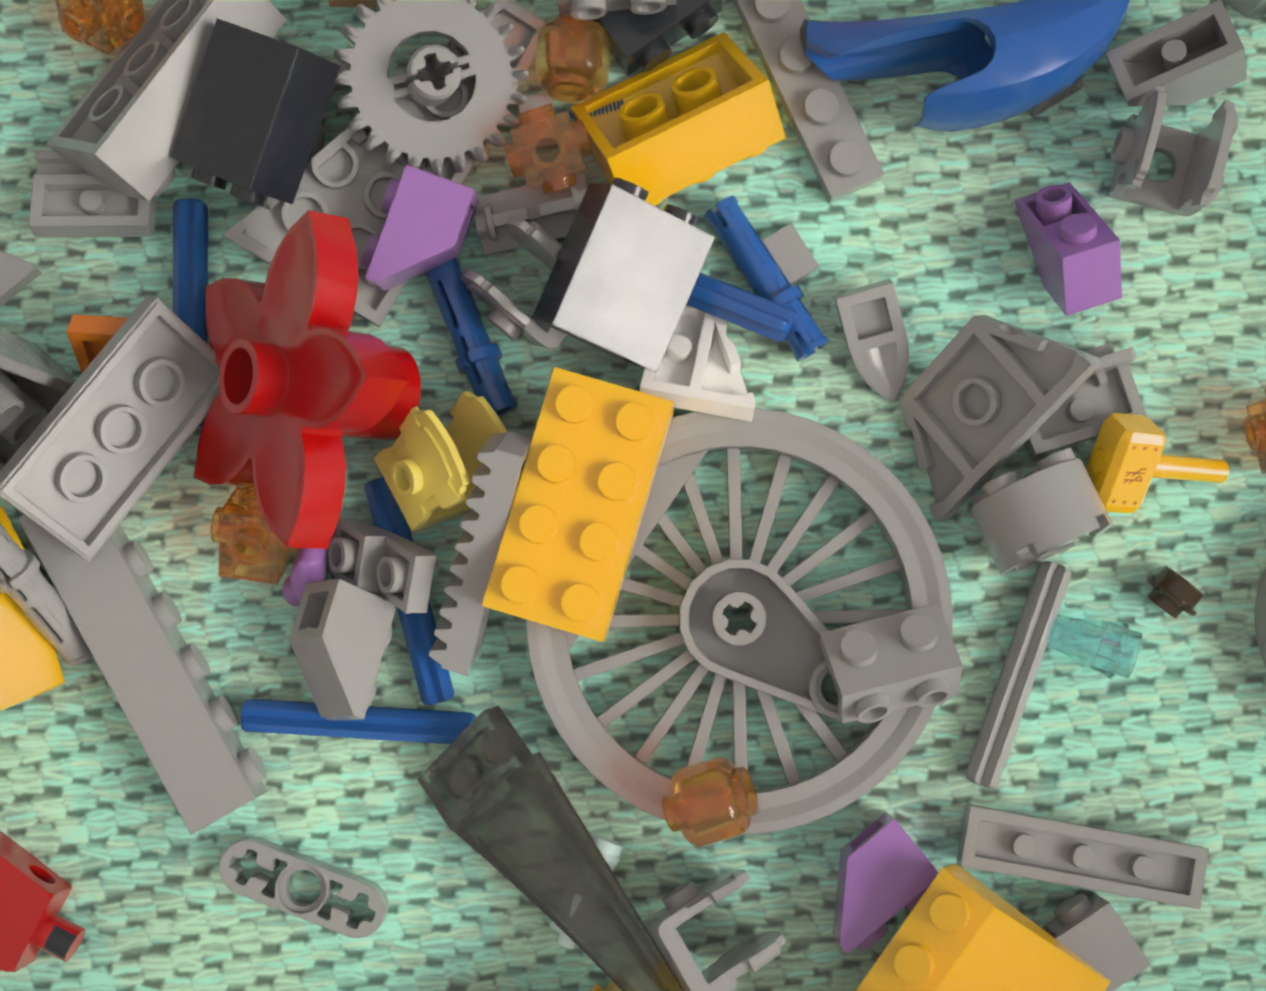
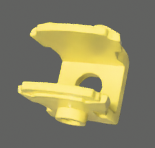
(434, 466)

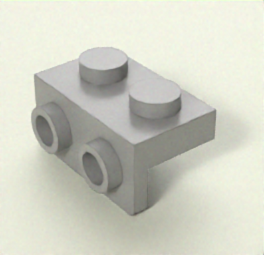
(1104, 392)
(892, 664)

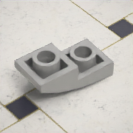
(382, 564)

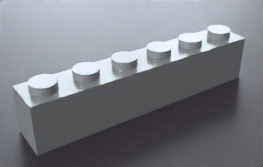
(155, 675)

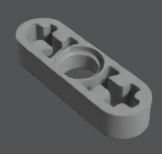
(268, 858)

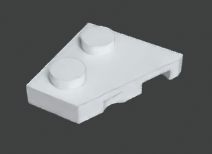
(701, 370)

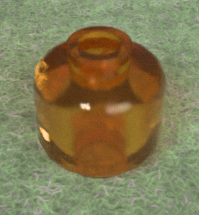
(572, 59)
(710, 801)

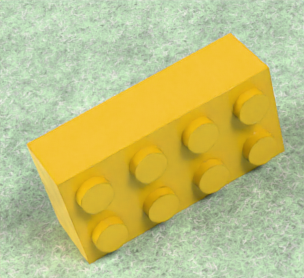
(579, 504)

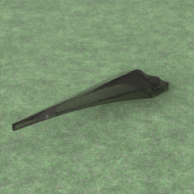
(528, 830)

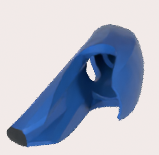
(1029, 55)

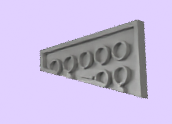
(353, 181)

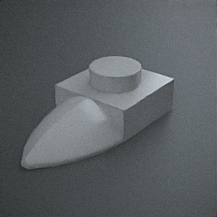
(875, 335)

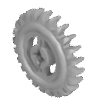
(375, 94)

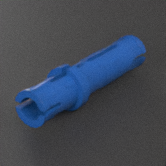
(764, 274)
(476, 353)

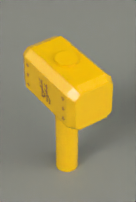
(1130, 456)

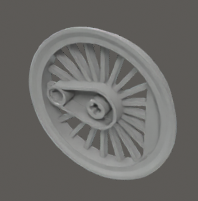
(782, 647)

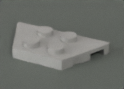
(985, 403)

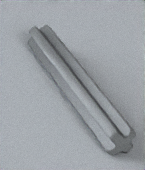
(1018, 674)

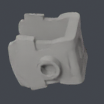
(1195, 158)
(505, 314)
(685, 903)

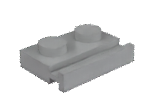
(77, 204)

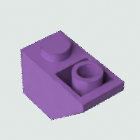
(422, 227)
(1071, 248)
(877, 879)

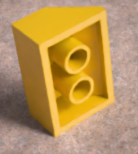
(683, 119)

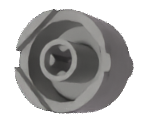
(1040, 513)

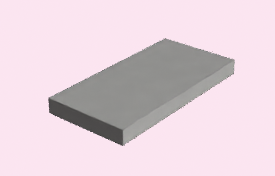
(114, 429)

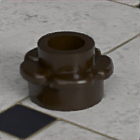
(1174, 593)

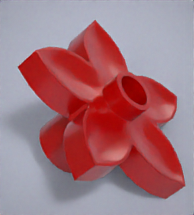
(298, 382)

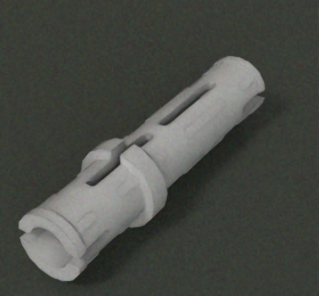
(39, 600)

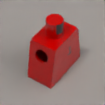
(30, 909)

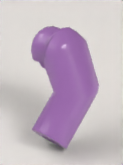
(308, 567)

